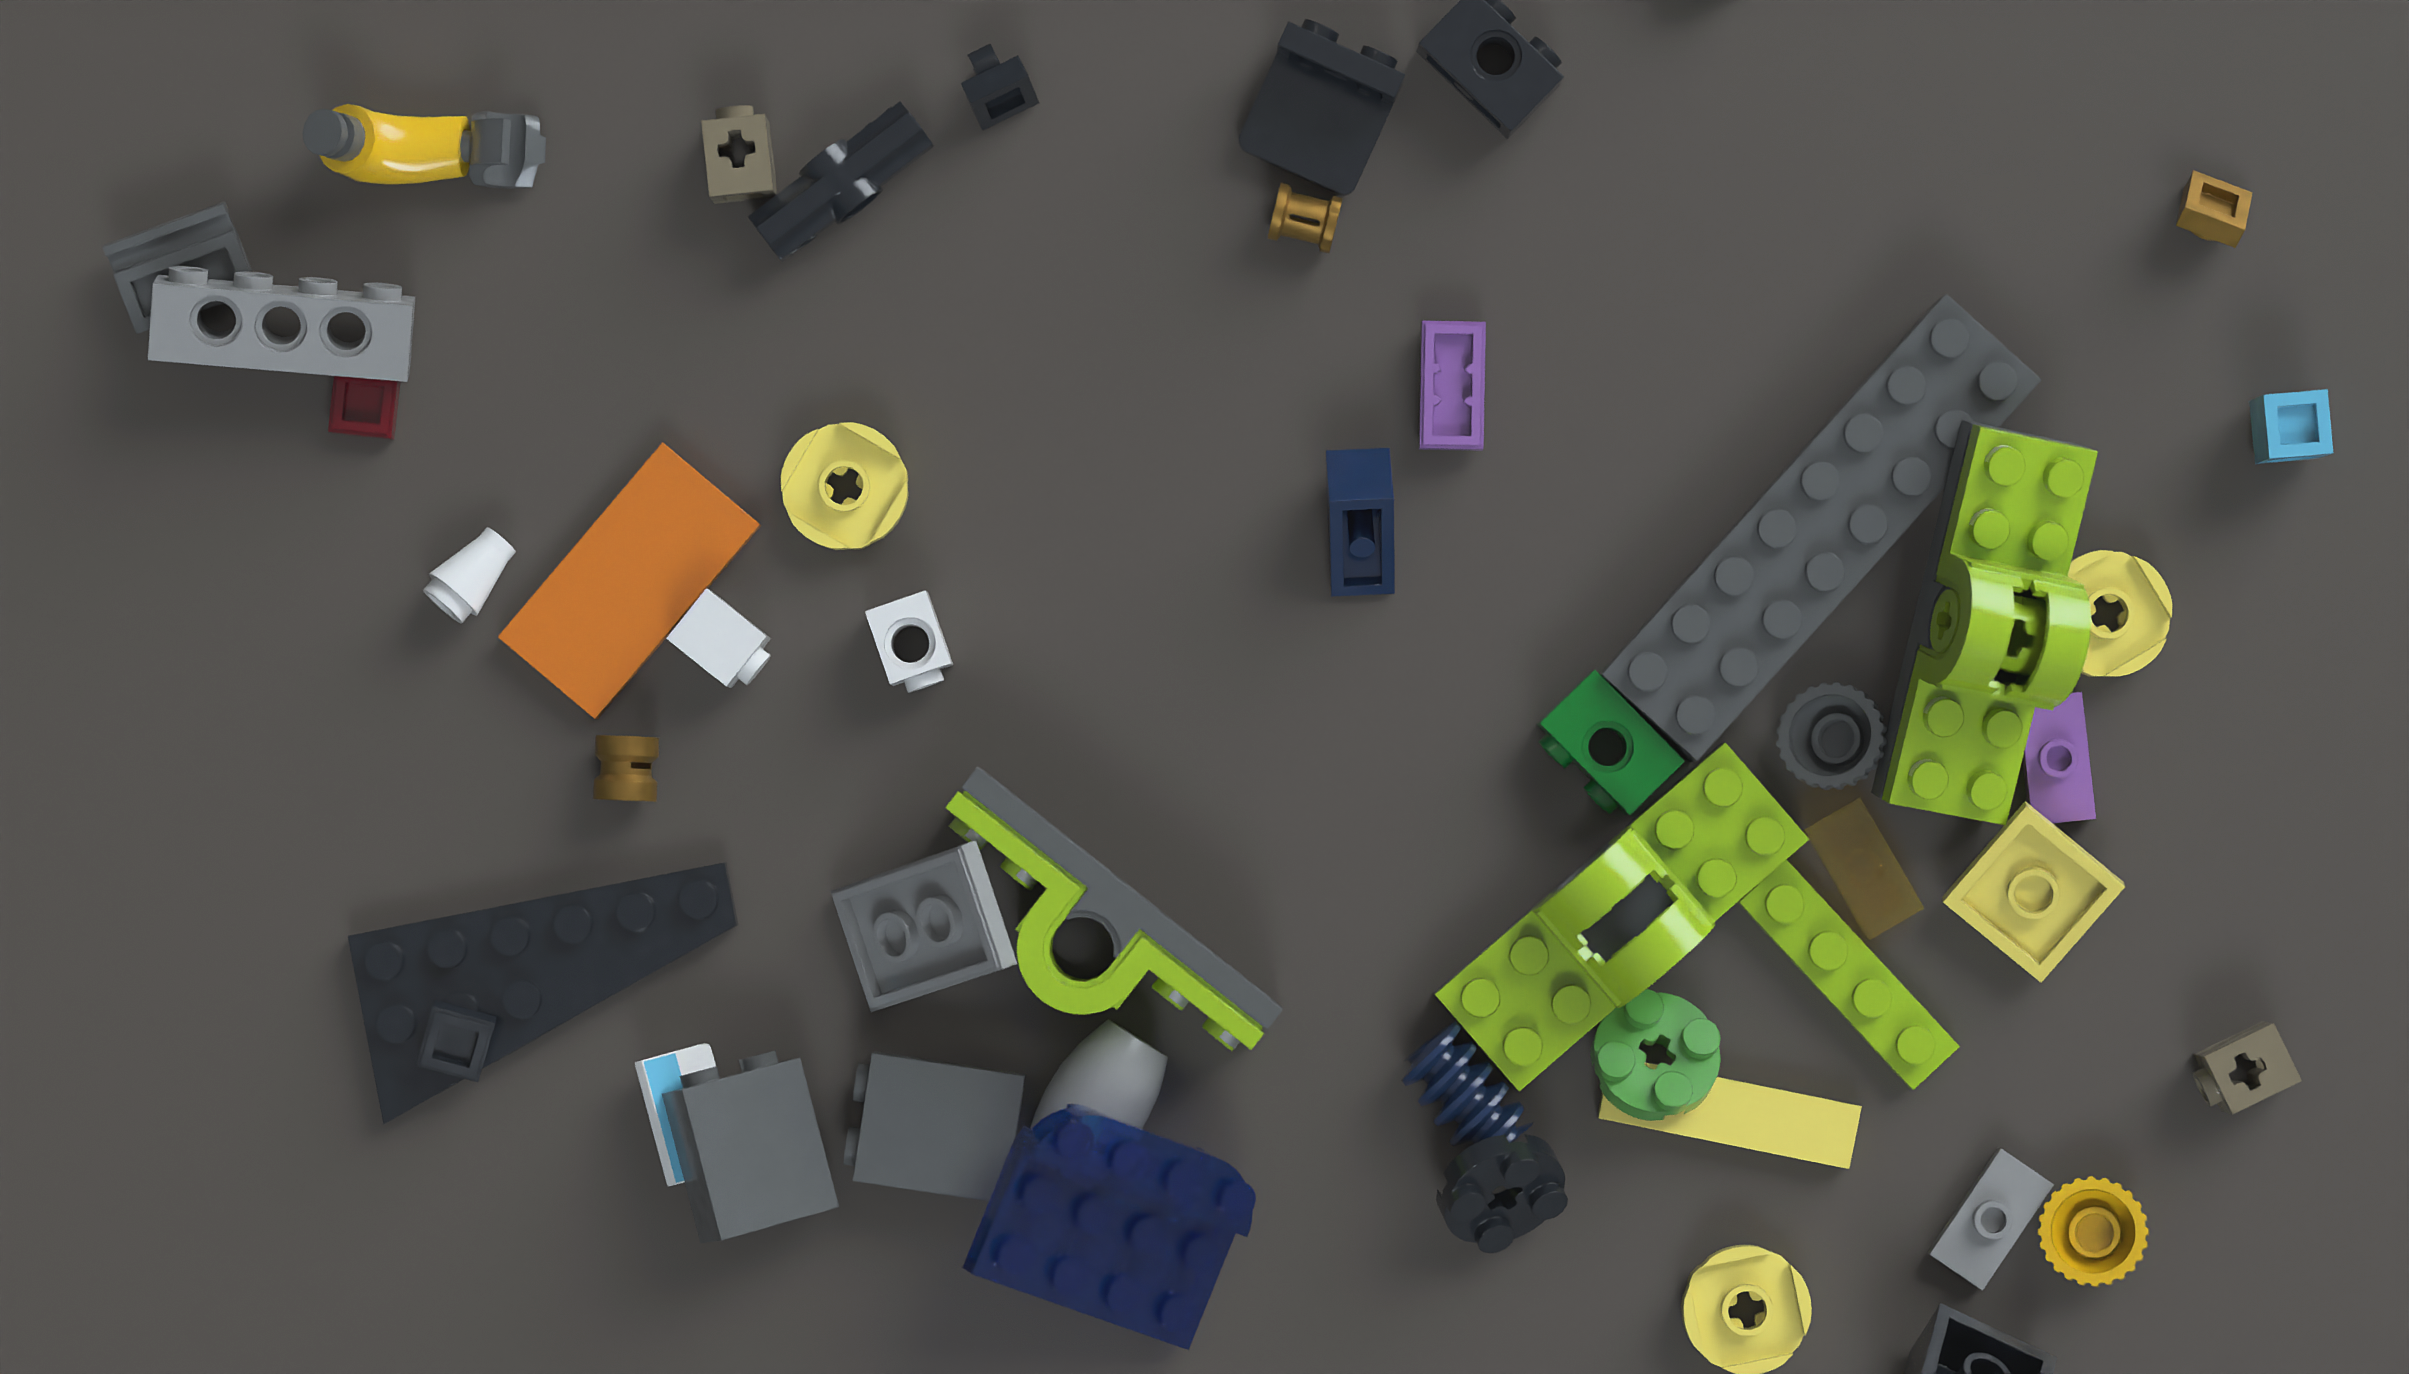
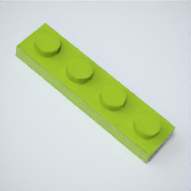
(1848, 974)

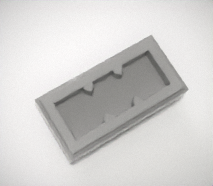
(1990, 1218)

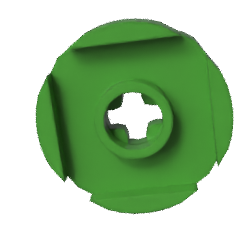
(1668, 1089)

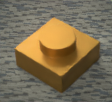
(2214, 209)

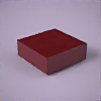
(364, 407)

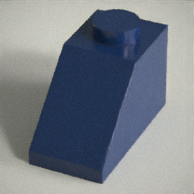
(1360, 521)

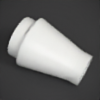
(469, 576)

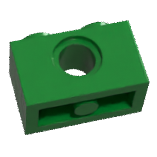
(1645, 755)

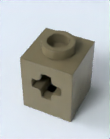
(748, 182)
(2271, 1071)

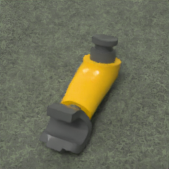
(413, 149)

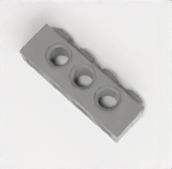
(182, 337)

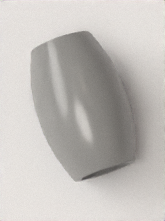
(1109, 1074)

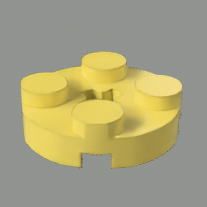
(835, 450)
(2144, 618)
(1777, 1329)

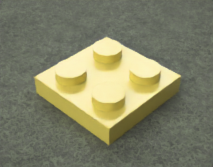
(2033, 892)

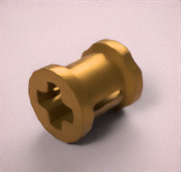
(1292, 203)

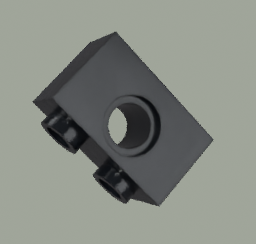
(1504, 98)

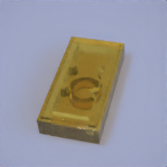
(1863, 868)

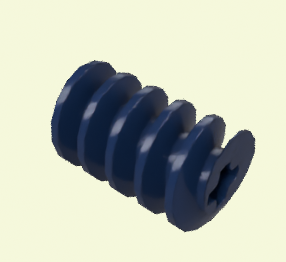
(1462, 1090)

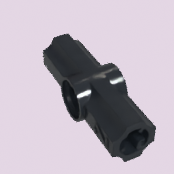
(841, 181)

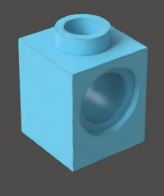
(2291, 426)

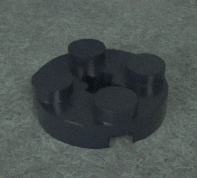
(1531, 1195)

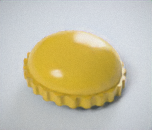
(2093, 1231)

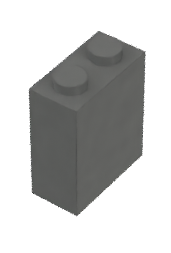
(933, 1125)
(749, 1147)

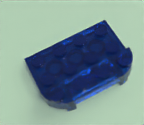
(1112, 1222)

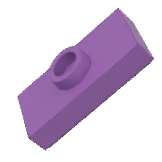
(1452, 385)
(2059, 763)

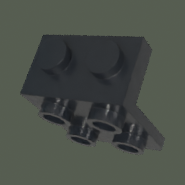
(1321, 107)

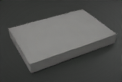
(924, 926)

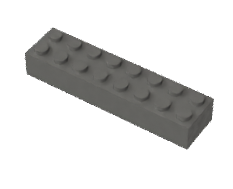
(1816, 529)

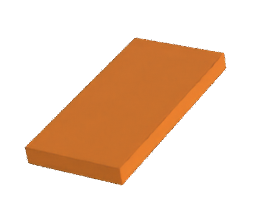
(629, 581)

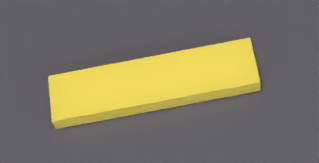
(1761, 1121)

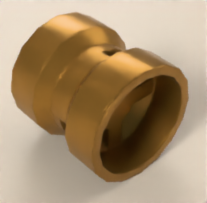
(626, 768)

